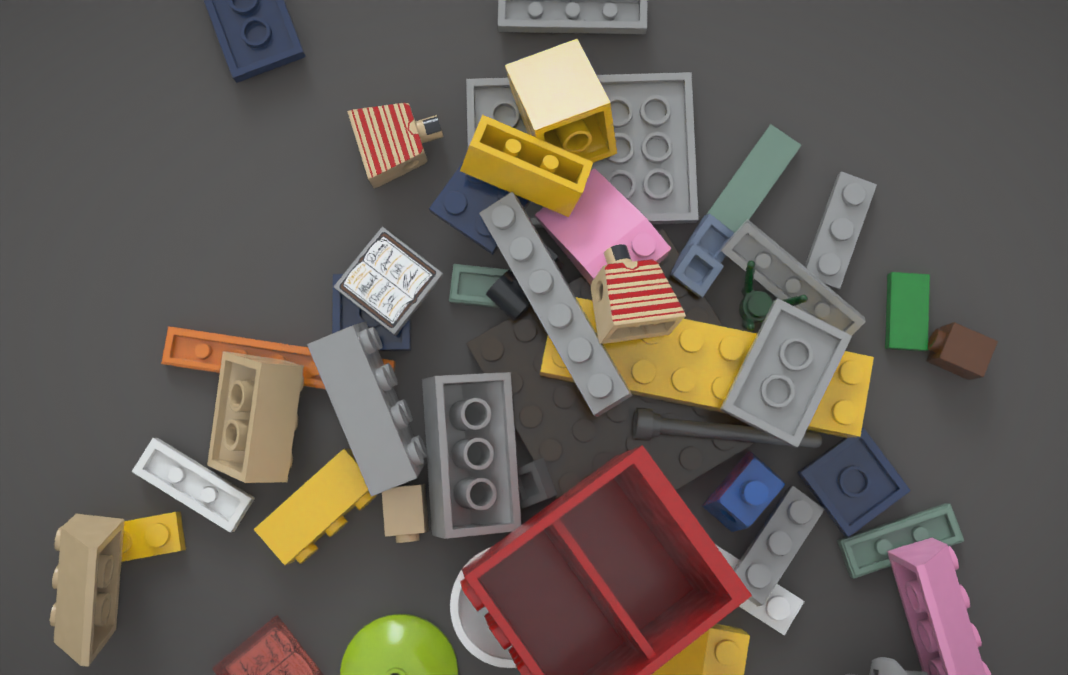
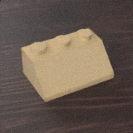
(255, 417)
(87, 585)

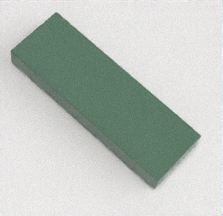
(754, 178)
(868, 549)

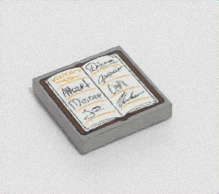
(388, 281)

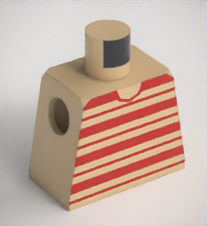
(391, 140)
(633, 299)

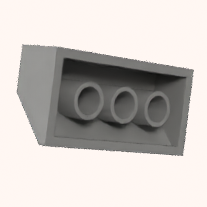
(471, 454)

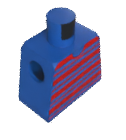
(744, 493)

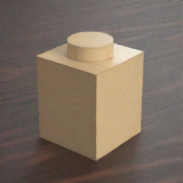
(405, 512)

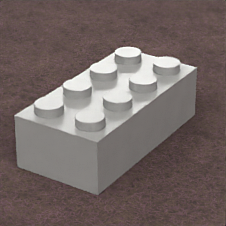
(369, 407)

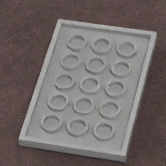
(651, 135)

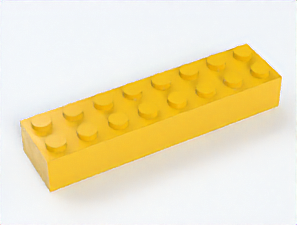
(701, 363)

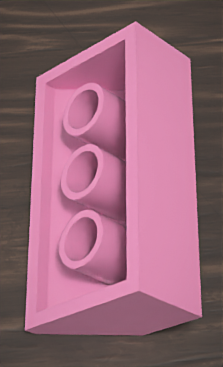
(937, 609)

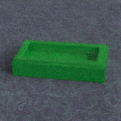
(907, 311)

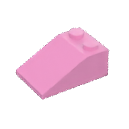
(599, 222)

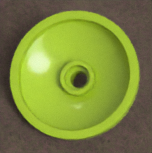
(400, 646)

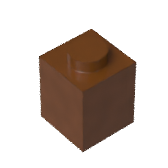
(961, 350)

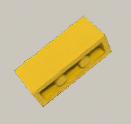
(526, 166)
(315, 509)

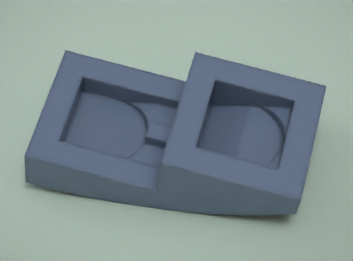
(702, 256)

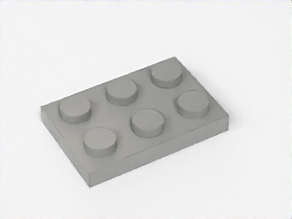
(786, 373)

